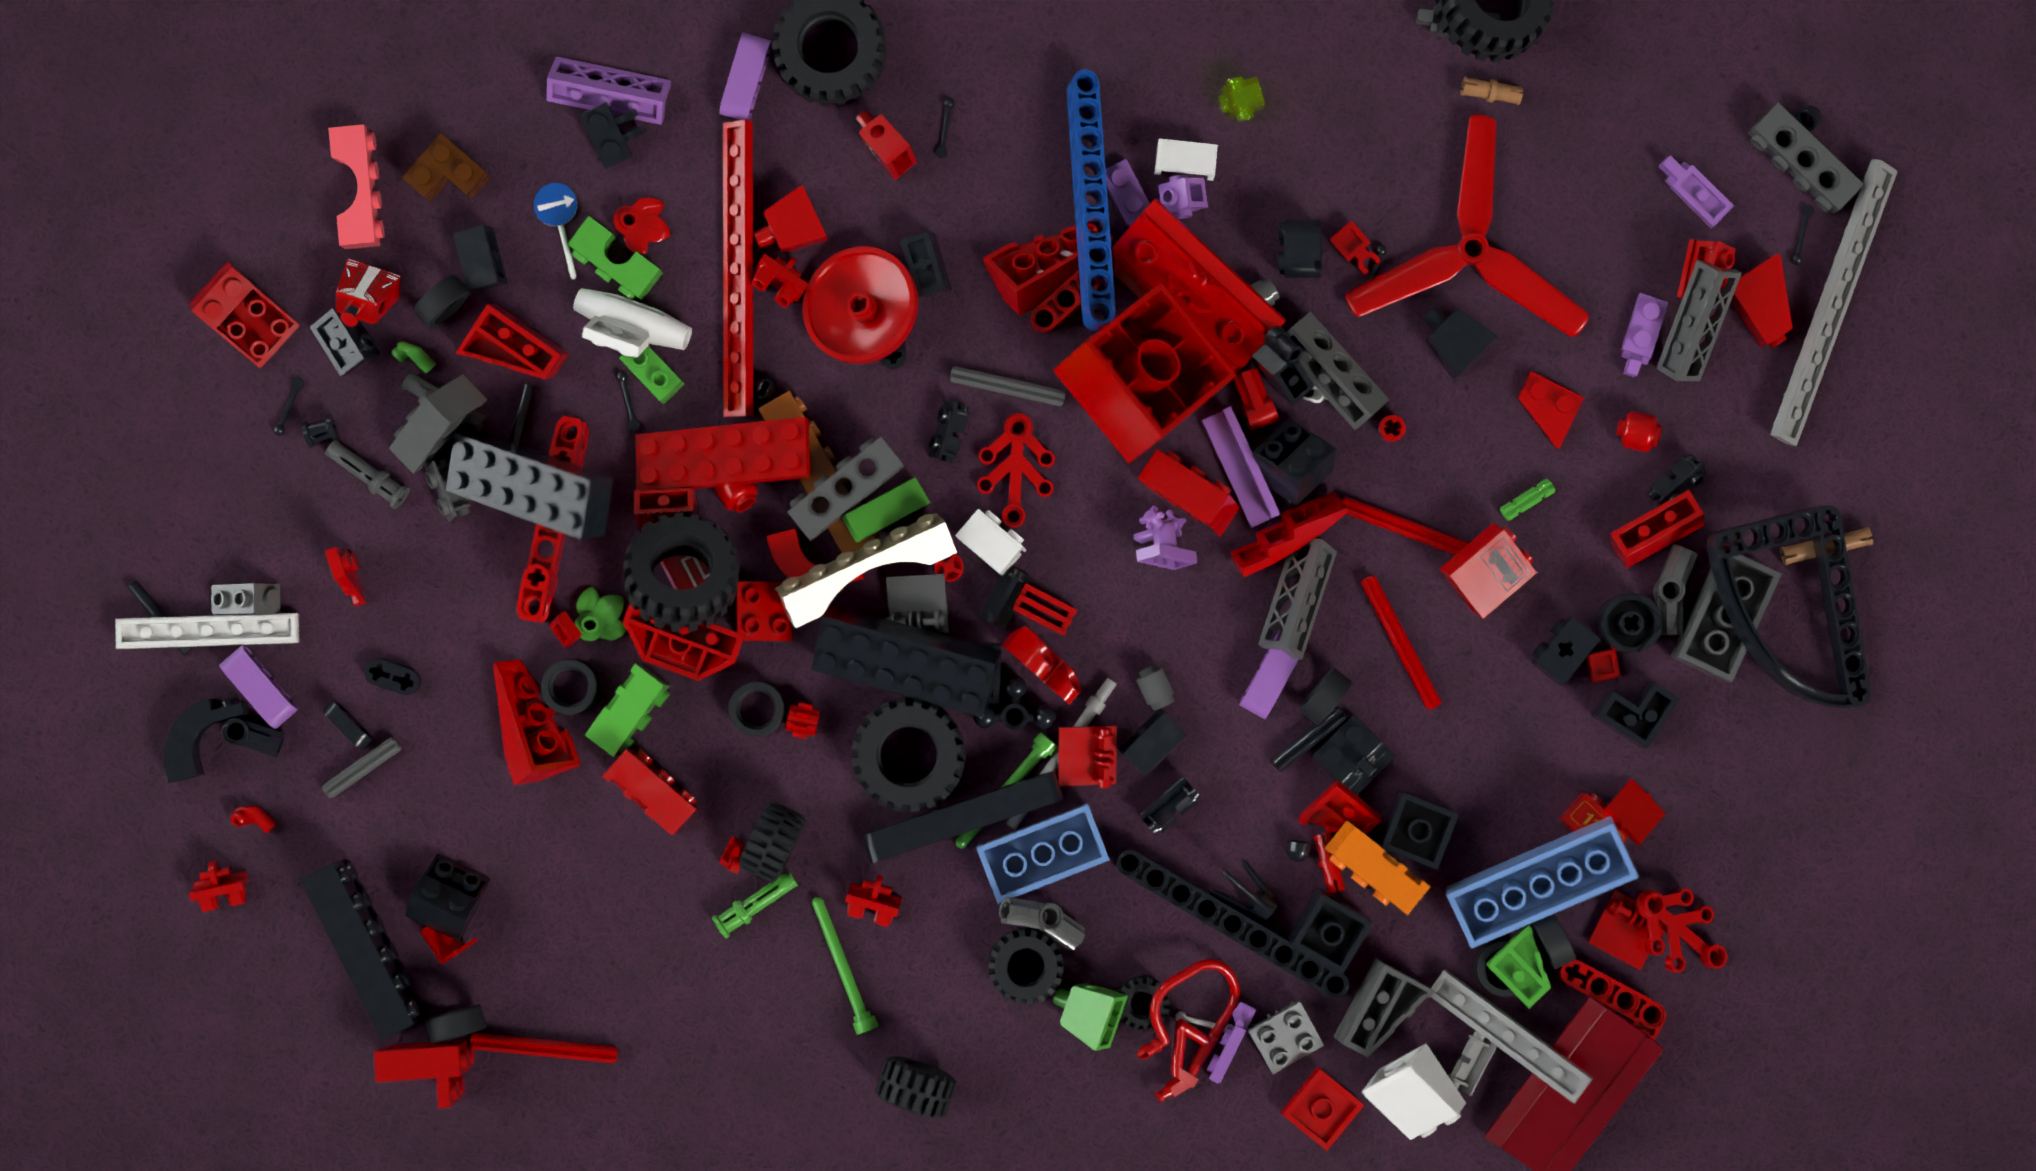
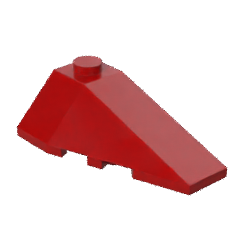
(1034, 269)

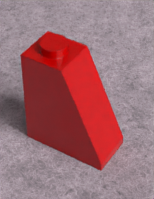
(1764, 302)

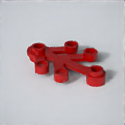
(1016, 464)
(1676, 928)

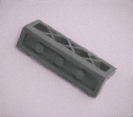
(1693, 321)
(1305, 599)

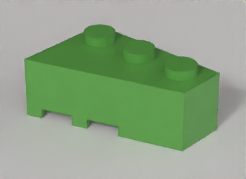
(628, 710)

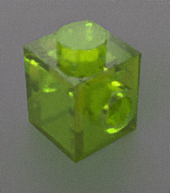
(1241, 98)

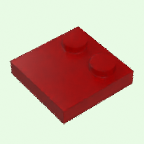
(1322, 1108)

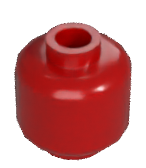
(1639, 431)
(737, 496)

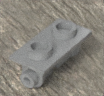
(1472, 1063)

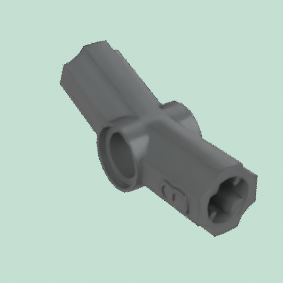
(1676, 572)
(1056, 923)

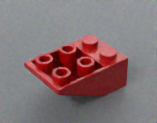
(243, 314)

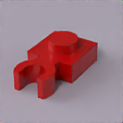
(1351, 244)

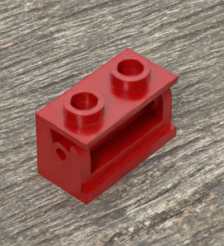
(1716, 253)

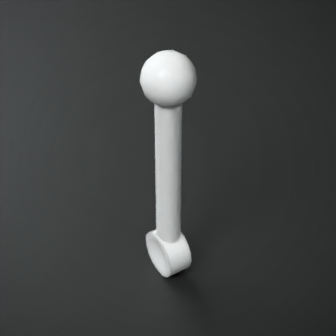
(1181, 1015)

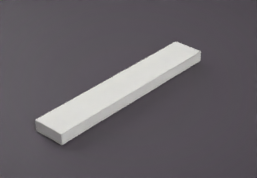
(207, 630)

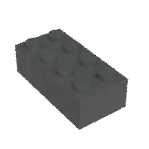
(1708, 635)

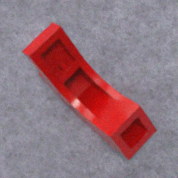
(789, 556)

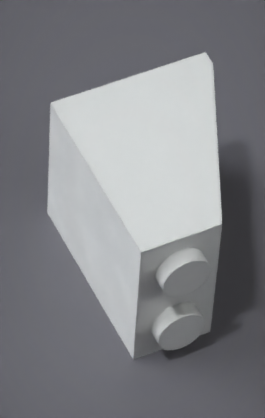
(1415, 1093)

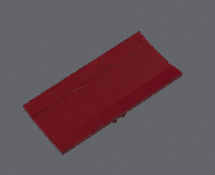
(1549, 1129)

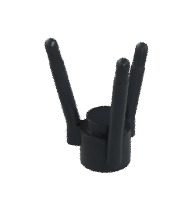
(1261, 904)

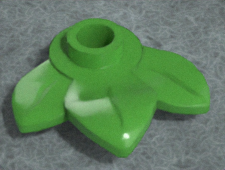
(602, 613)

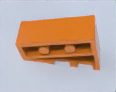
(1375, 868)

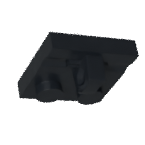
(1353, 755)

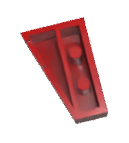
(511, 343)

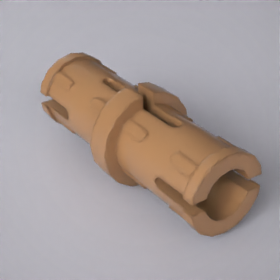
(1491, 90)

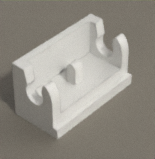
(1186, 157)

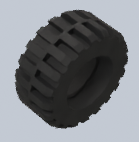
(1492, 37)
(835, 86)
(681, 537)
(867, 755)

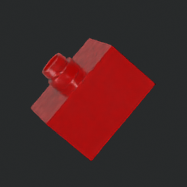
(1144, 372)

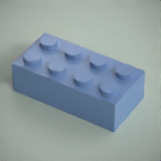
(1042, 853)

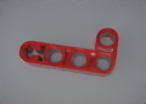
(1609, 994)

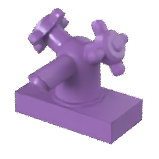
(1164, 532)

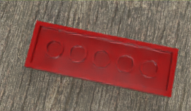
(724, 455)

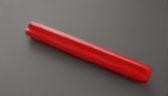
(1403, 526)
(1401, 642)
(544, 1048)

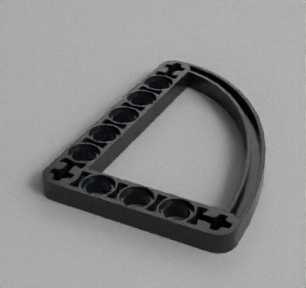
(1831, 593)

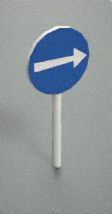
(555, 206)

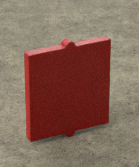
(1634, 811)

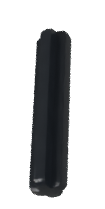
(1308, 740)

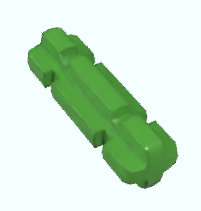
(1527, 499)

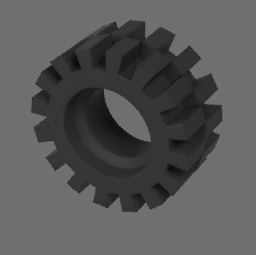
(1136, 985)

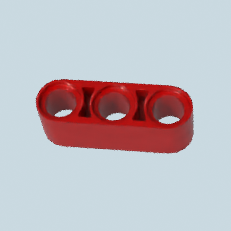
(1054, 309)

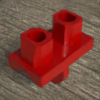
(782, 277)
(219, 882)
(874, 897)

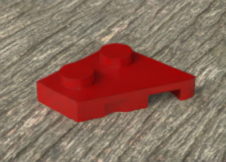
(1550, 406)
(343, 568)
(1338, 806)

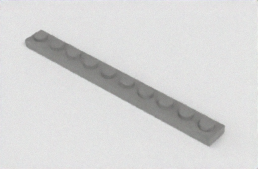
(1834, 302)

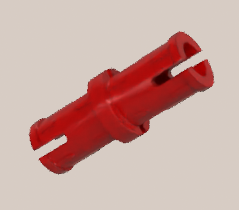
(1330, 871)

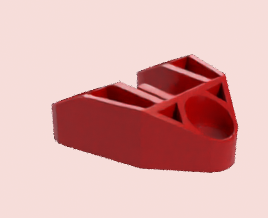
(1043, 663)

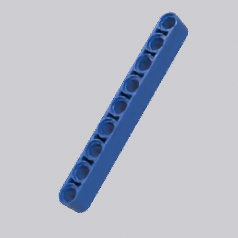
(1085, 212)

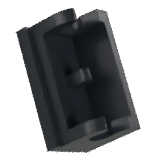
(480, 258)
(926, 264)
(1152, 742)

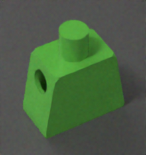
(1091, 1013)

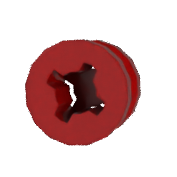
(950, 564)

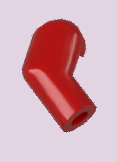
(252, 815)

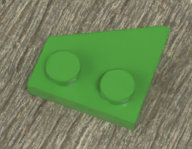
(1521, 967)

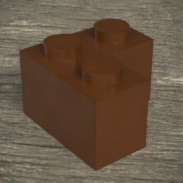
(442, 164)

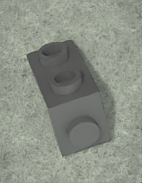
(245, 598)

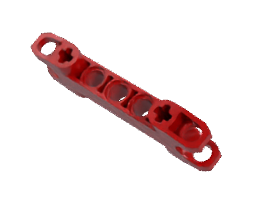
(545, 591)

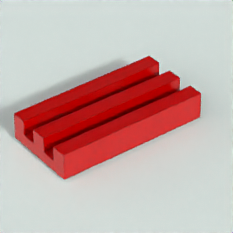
(1022, 598)

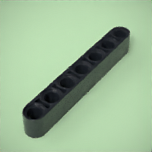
(962, 817)

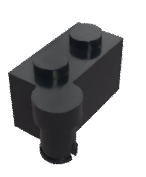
(1281, 367)

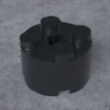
(1301, 248)
(1645, 623)

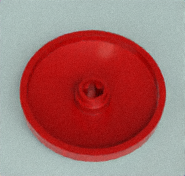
(860, 305)

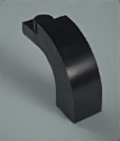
(183, 741)

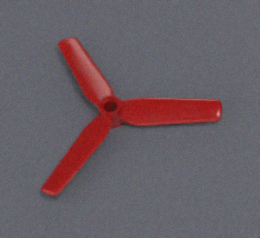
(1495, 266)

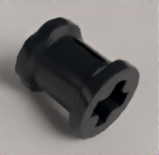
(320, 430)

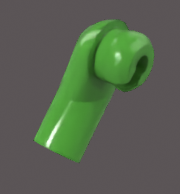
(415, 353)

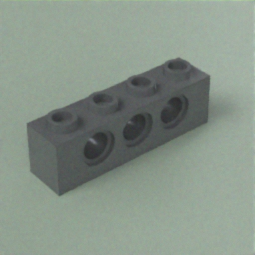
(1821, 161)
(1336, 372)
(886, 466)

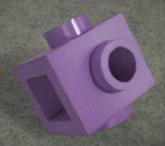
(1183, 195)

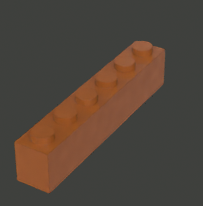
(820, 464)

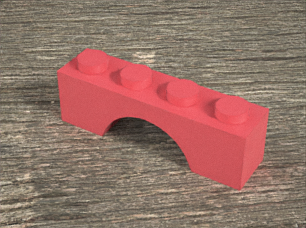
(359, 223)

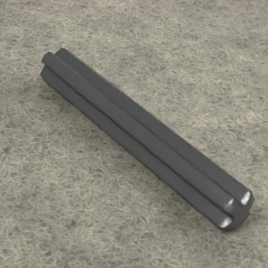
(1007, 386)

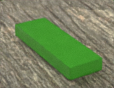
(885, 510)

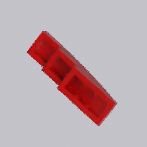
(1296, 530)

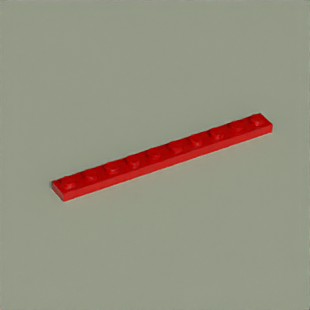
(738, 268)

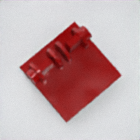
(761, 613)
(1087, 756)
(1623, 931)

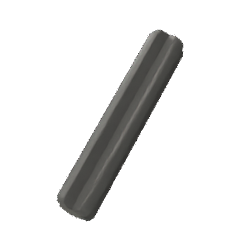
(361, 767)

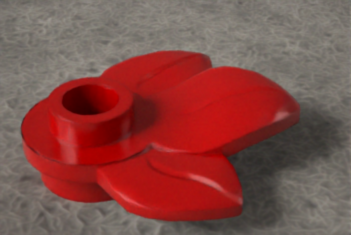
(645, 227)

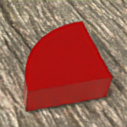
(731, 856)

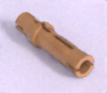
(1806, 550)

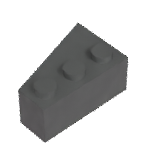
(434, 421)
(1380, 1007)

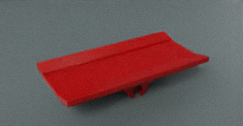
(1207, 289)

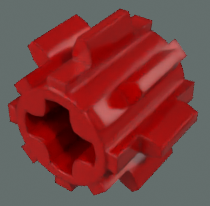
(802, 720)

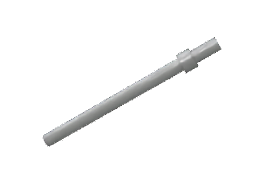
(1094, 706)

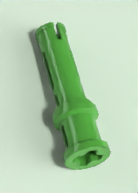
(743, 911)

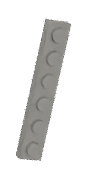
(1510, 1036)

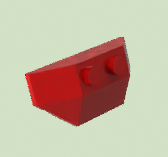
(684, 652)

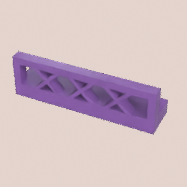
(582, 92)
(1240, 467)

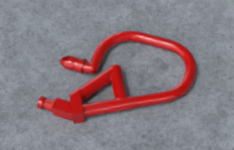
(1187, 1078)

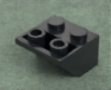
(1294, 460)
(447, 897)

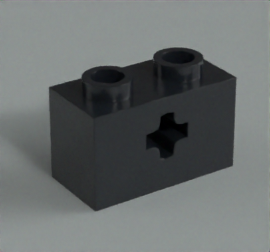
(1561, 667)

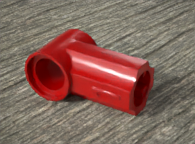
(1256, 404)

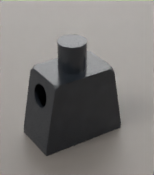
(1456, 339)

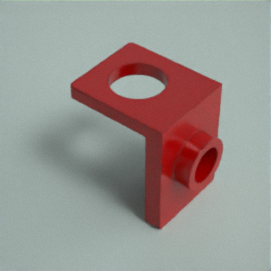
(443, 945)

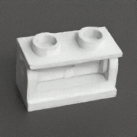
(991, 542)

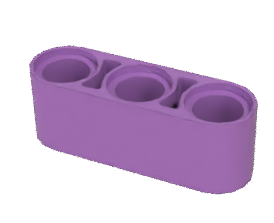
(744, 76)
(1268, 681)
(256, 686)

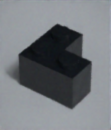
(1640, 720)

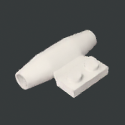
(628, 324)

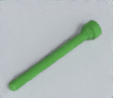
(1042, 748)
(863, 1019)

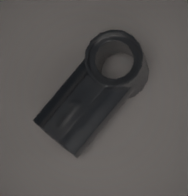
(255, 736)

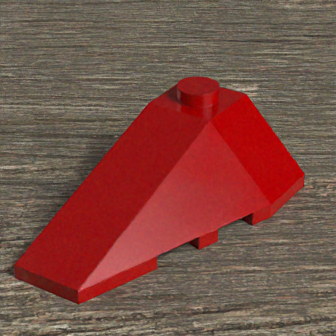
(531, 738)

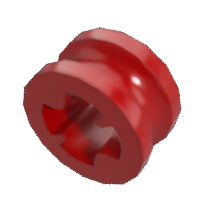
(1393, 419)

